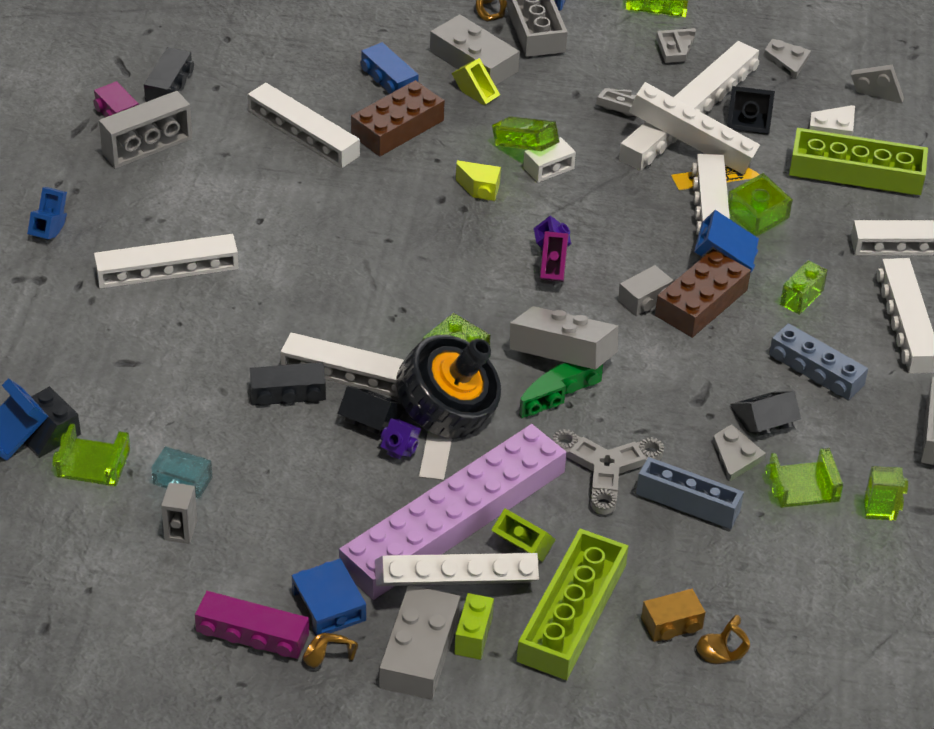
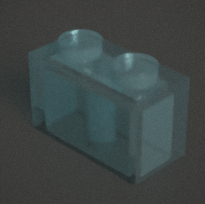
(182, 468)

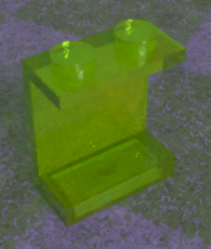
(91, 459)
(805, 482)

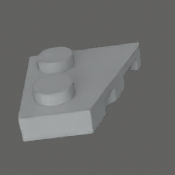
(787, 56)
(878, 82)
(616, 100)
(736, 452)

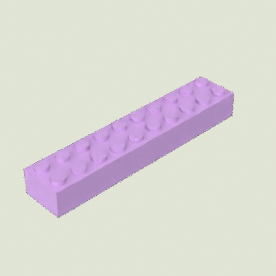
(457, 505)

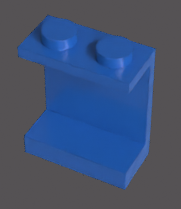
(728, 238)
(18, 418)
(330, 597)

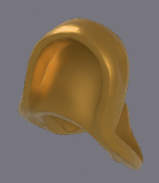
(485, 15)
(714, 646)
(316, 650)

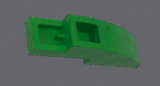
(553, 386)

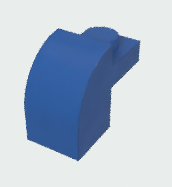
(50, 217)

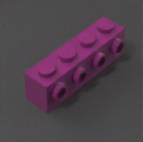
(252, 624)

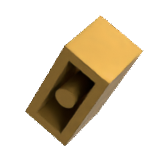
(673, 615)

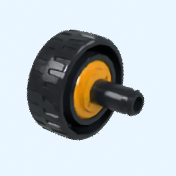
(449, 385)

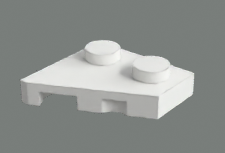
(834, 120)

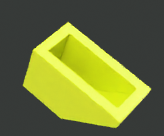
(476, 82)
(478, 179)

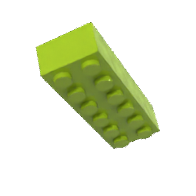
(859, 161)
(572, 604)

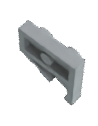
(675, 44)

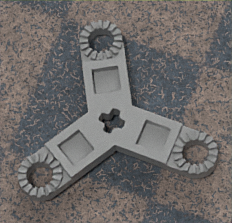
(620, 460)

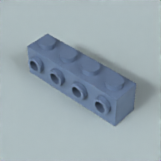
(818, 361)
(689, 492)

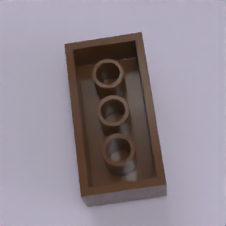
(397, 118)
(702, 293)

